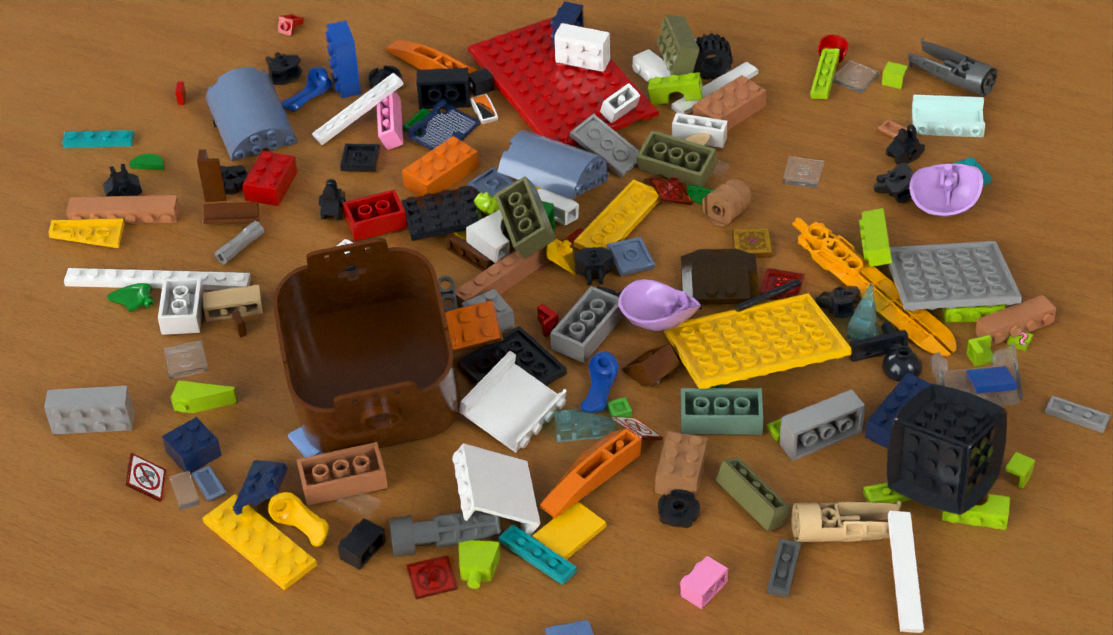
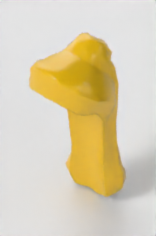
(291, 511)

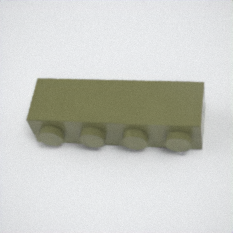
(753, 493)

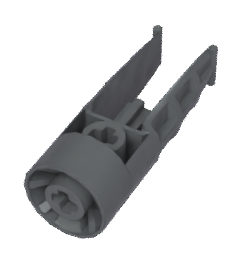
(957, 69)
(443, 530)

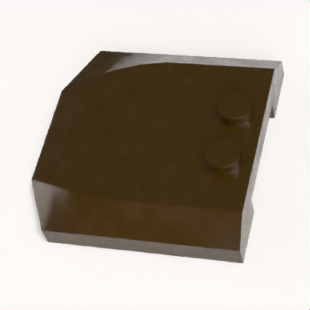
(719, 276)

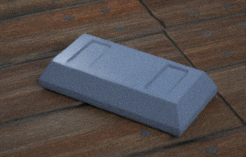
(209, 483)

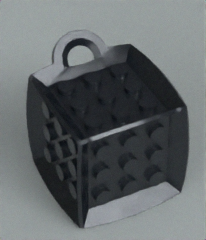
(946, 448)

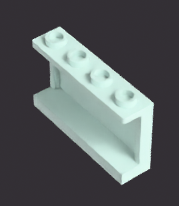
(948, 115)

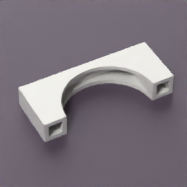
(488, 235)

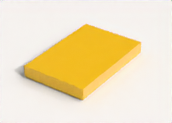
(570, 530)

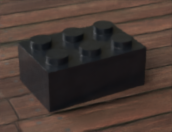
(443, 84)

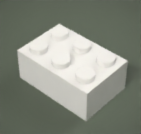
(582, 47)
(181, 305)

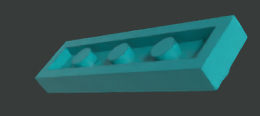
(105, 138)
(537, 554)

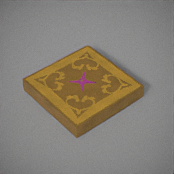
(754, 241)

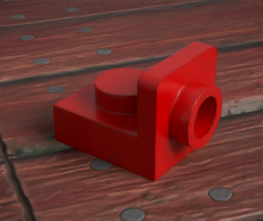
(288, 23)
(547, 319)

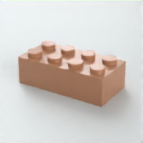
(732, 102)
(342, 473)

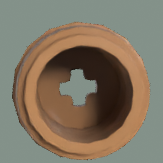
(727, 202)

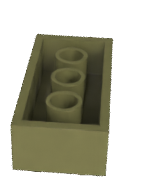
(677, 45)
(677, 158)
(525, 217)

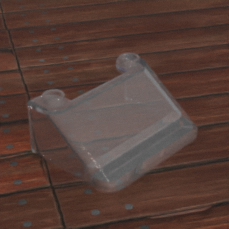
(958, 378)

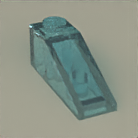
(864, 319)
(581, 425)

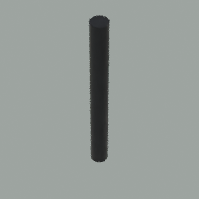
(767, 295)

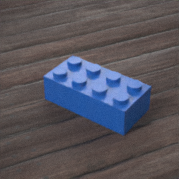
(343, 59)

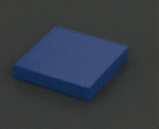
(991, 379)

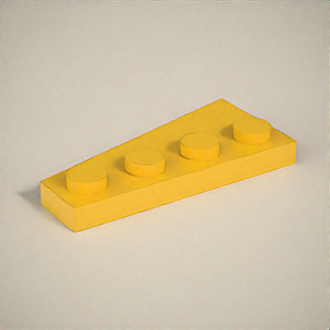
(90, 231)

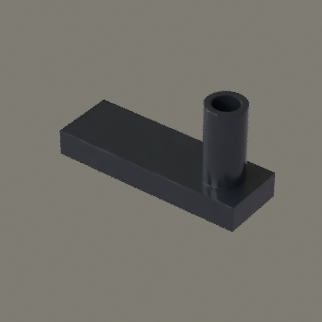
(880, 344)

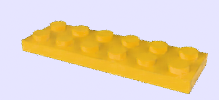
(619, 216)
(260, 543)

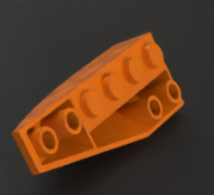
(425, 57)
(593, 469)

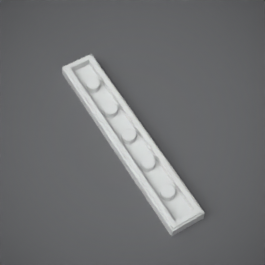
(746, 69)
(357, 108)
(905, 572)

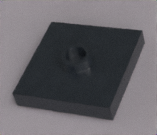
(360, 157)

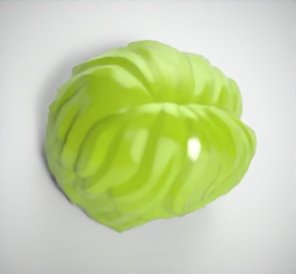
(486, 203)

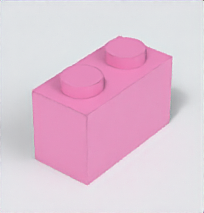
(704, 582)

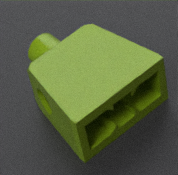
(478, 561)

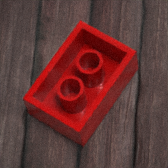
(270, 178)
(374, 215)

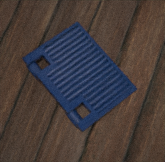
(440, 127)

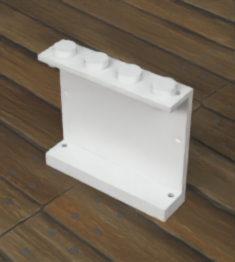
(511, 404)
(495, 486)

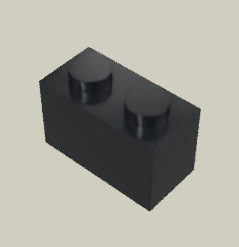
(361, 543)

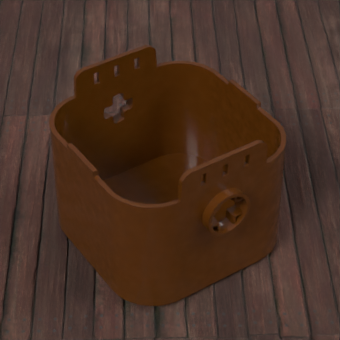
(366, 347)

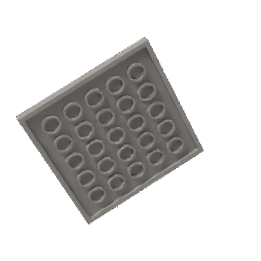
(952, 276)

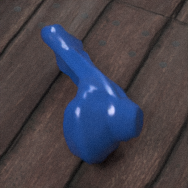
(316, 85)
(603, 373)

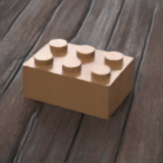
(681, 463)

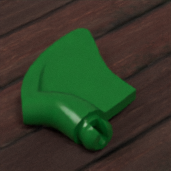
(133, 296)

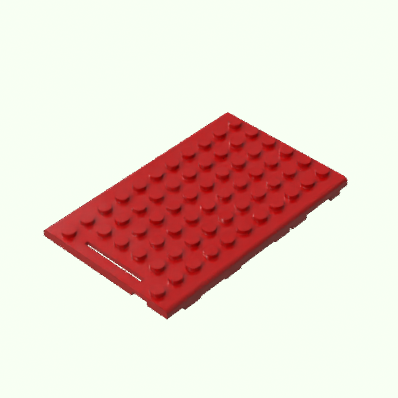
(552, 94)

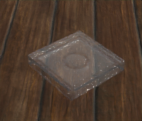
(855, 76)
(803, 172)
(185, 359)

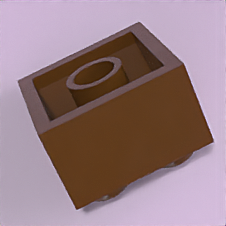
(653, 365)

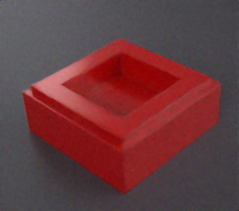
(180, 93)

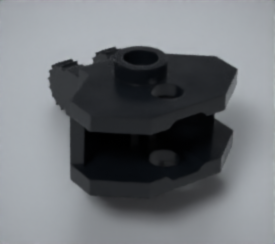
(282, 67)
(905, 145)
(122, 183)
(895, 183)
(332, 201)
(594, 264)
(840, 301)

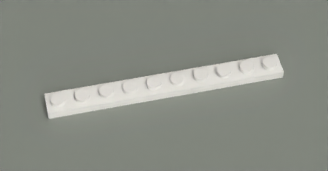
(121, 278)

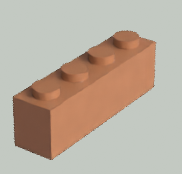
(1015, 319)

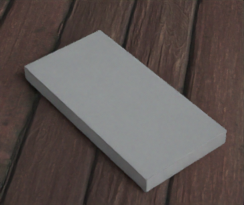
(605, 142)

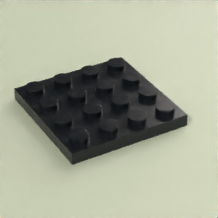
(441, 213)
(529, 357)

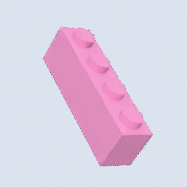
(390, 121)

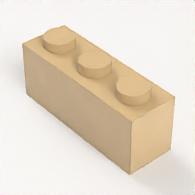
(221, 303)

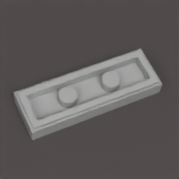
(1077, 414)

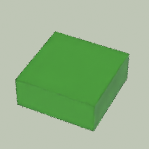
(619, 408)

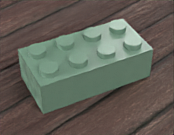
(722, 411)

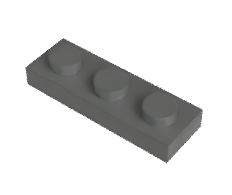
(784, 568)

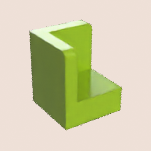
(893, 75)
(979, 350)
(1022, 467)

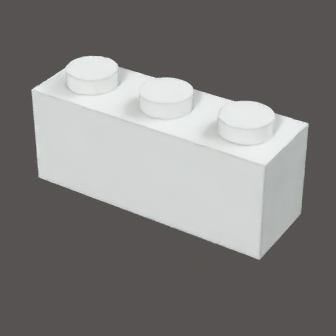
(649, 65)
(688, 125)

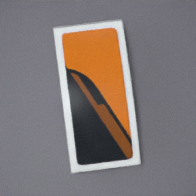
(484, 109)

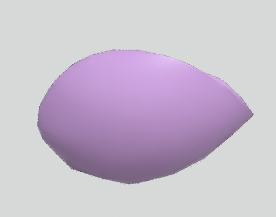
(946, 189)
(656, 305)

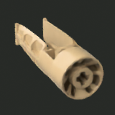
(841, 521)

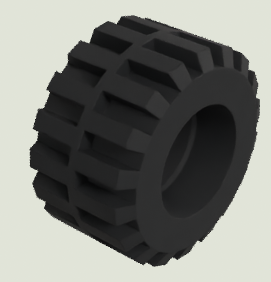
(717, 65)

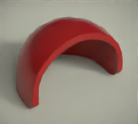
(834, 42)

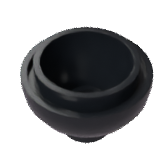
(901, 361)

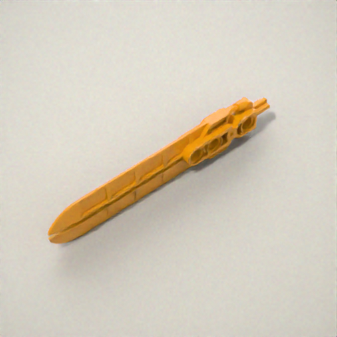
(853, 270)

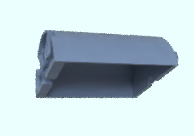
(249, 113)
(553, 164)

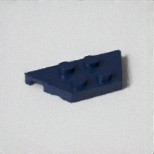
(261, 483)

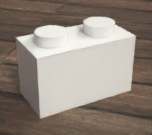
(620, 103)

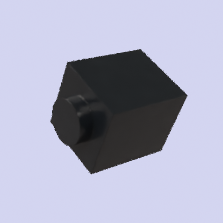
(481, 82)

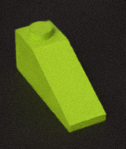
(198, 397)

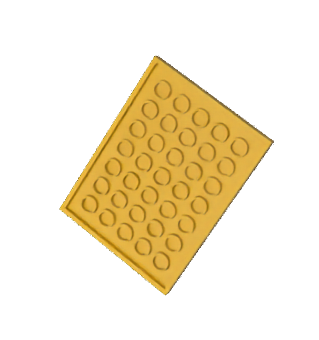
(756, 341)

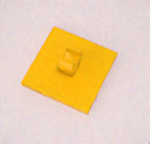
(561, 254)

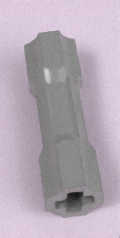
(239, 242)

